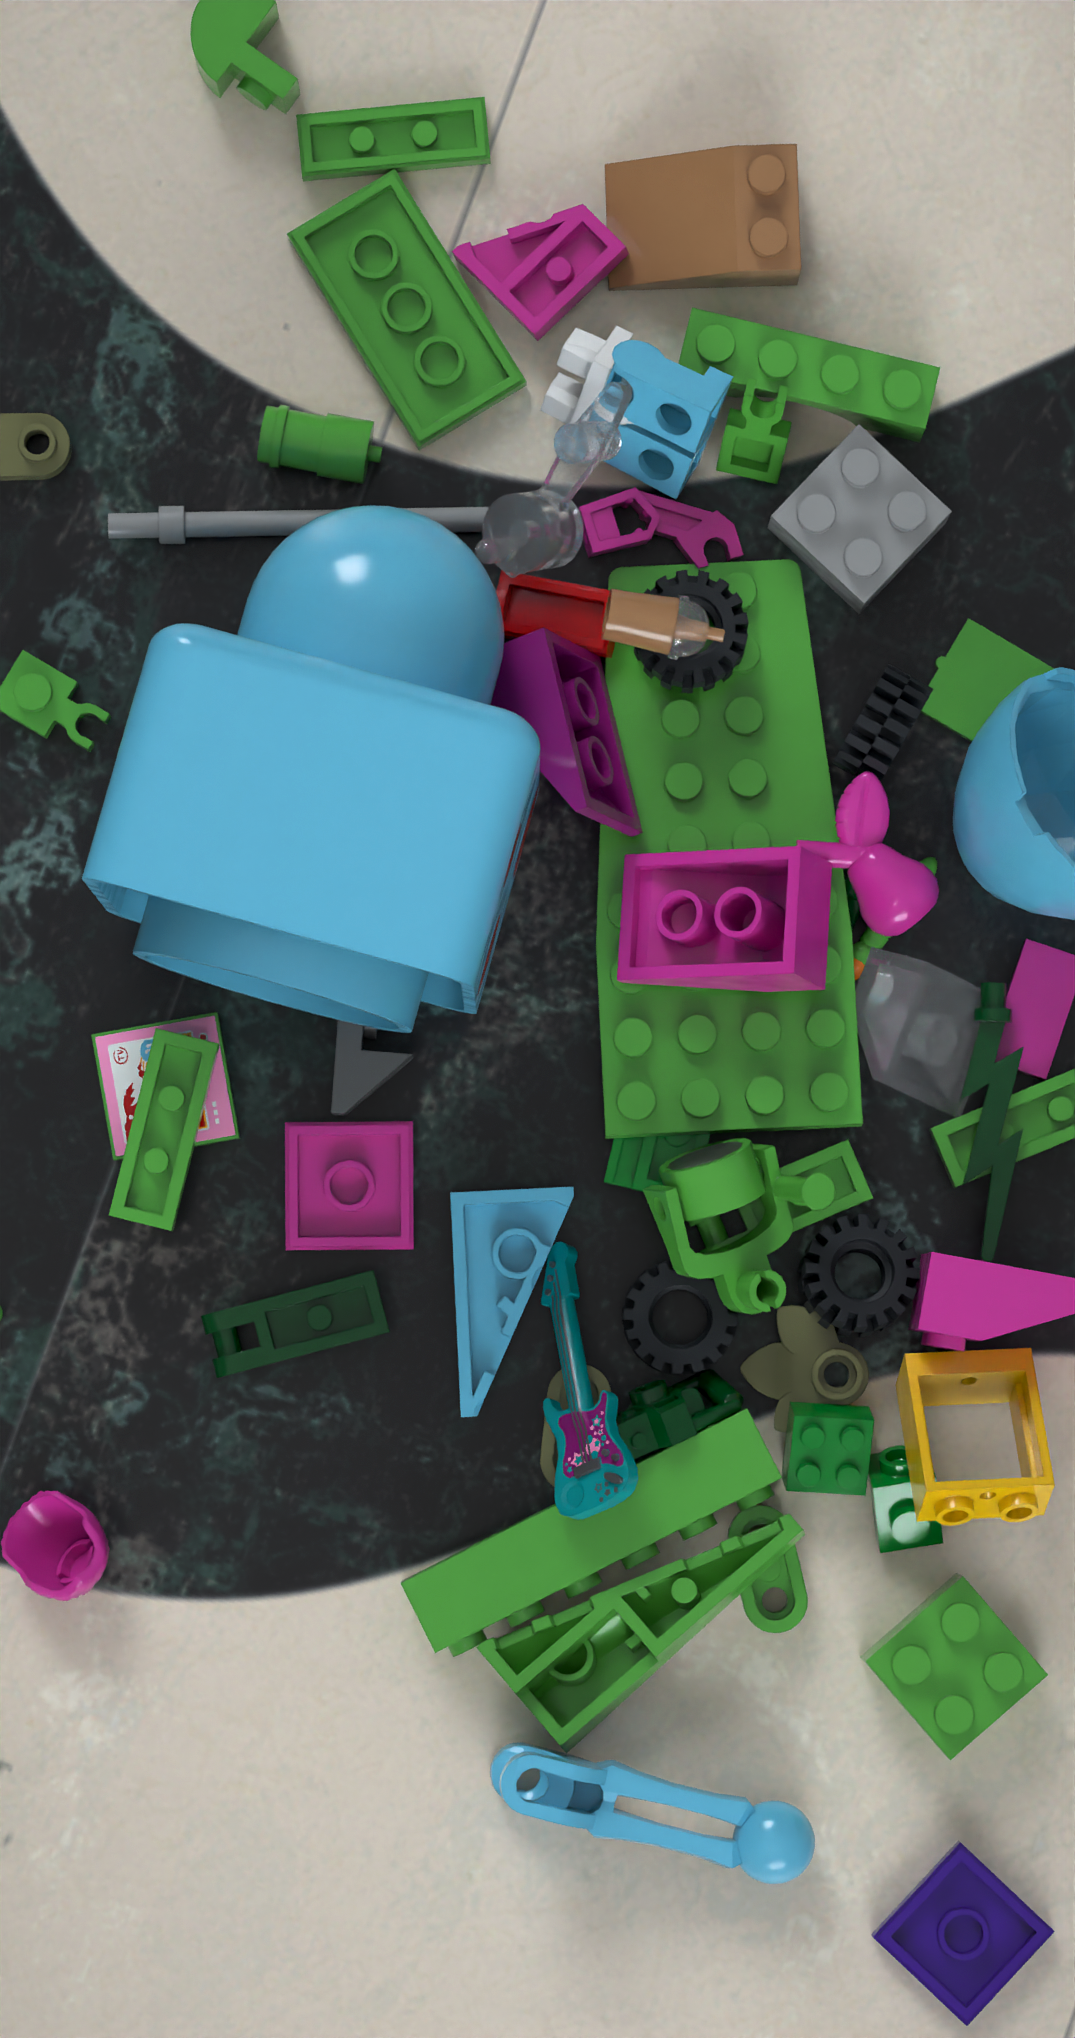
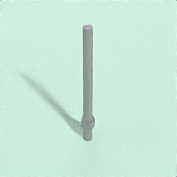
(173, 524)

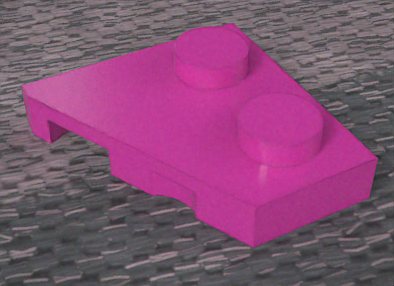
(544, 266)

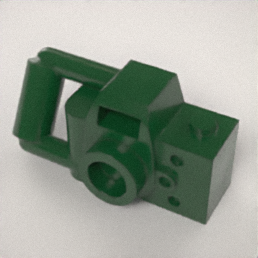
(671, 1414)

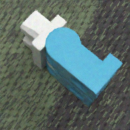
(668, 410)

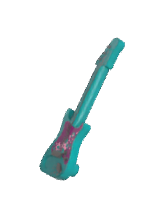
(593, 1460)

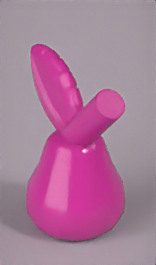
(888, 885)

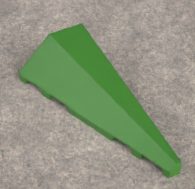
(596, 1654)

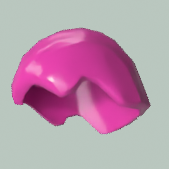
(56, 1546)

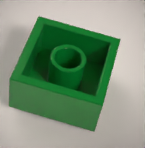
(827, 1448)

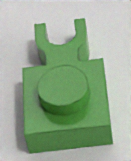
(755, 437)
(42, 697)

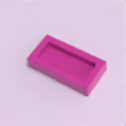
(1040, 1003)

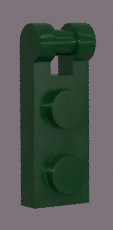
(298, 1323)

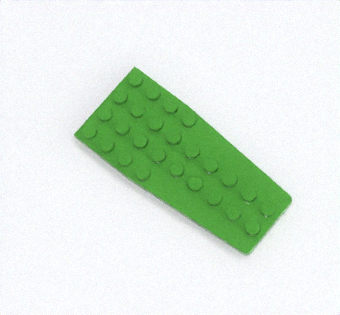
(722, 775)

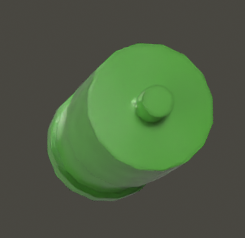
(317, 443)

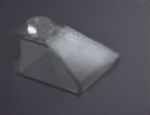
(917, 1028)

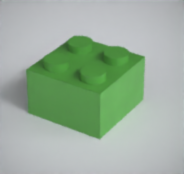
(954, 1666)

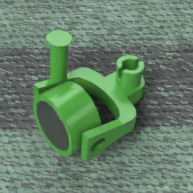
(720, 1180)

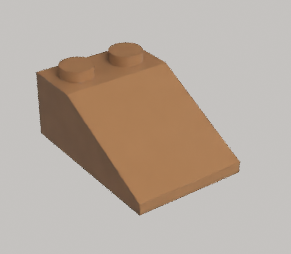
(706, 218)

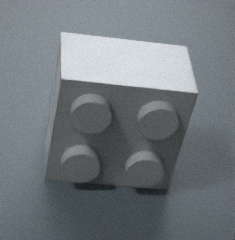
(858, 519)

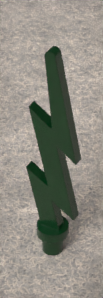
(1000, 1081)

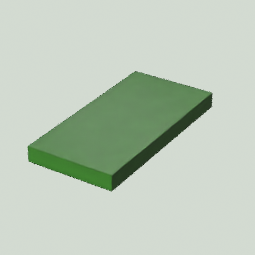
(406, 309)

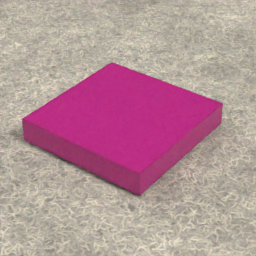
(349, 1186)

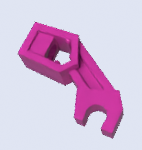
(670, 519)

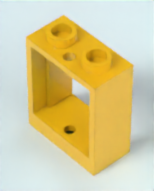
(975, 1379)

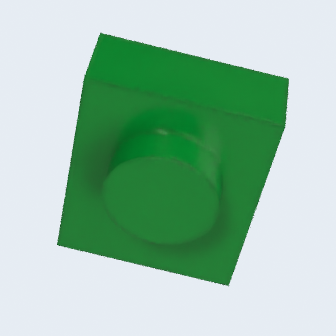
(894, 1504)

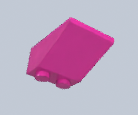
(726, 919)
(982, 1300)

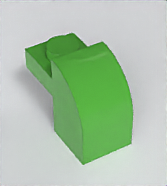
(226, 46)

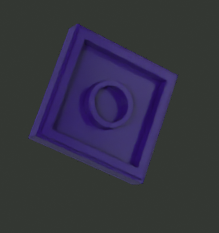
(962, 1933)

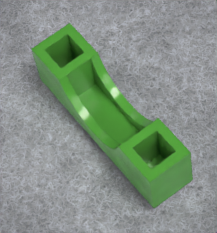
(849, 381)

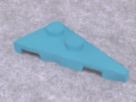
(497, 1258)

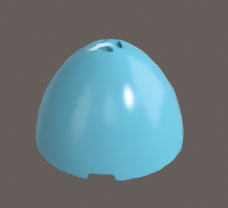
(1020, 798)

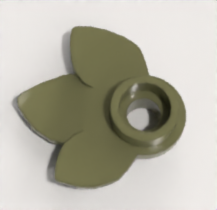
(797, 1364)

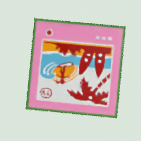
(121, 1068)

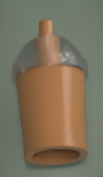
(658, 623)

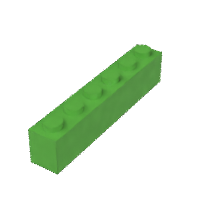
(553, 1552)

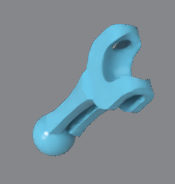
(769, 1840)

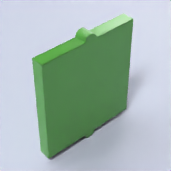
(976, 679)

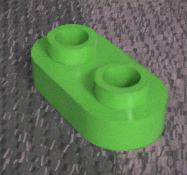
(782, 1574)

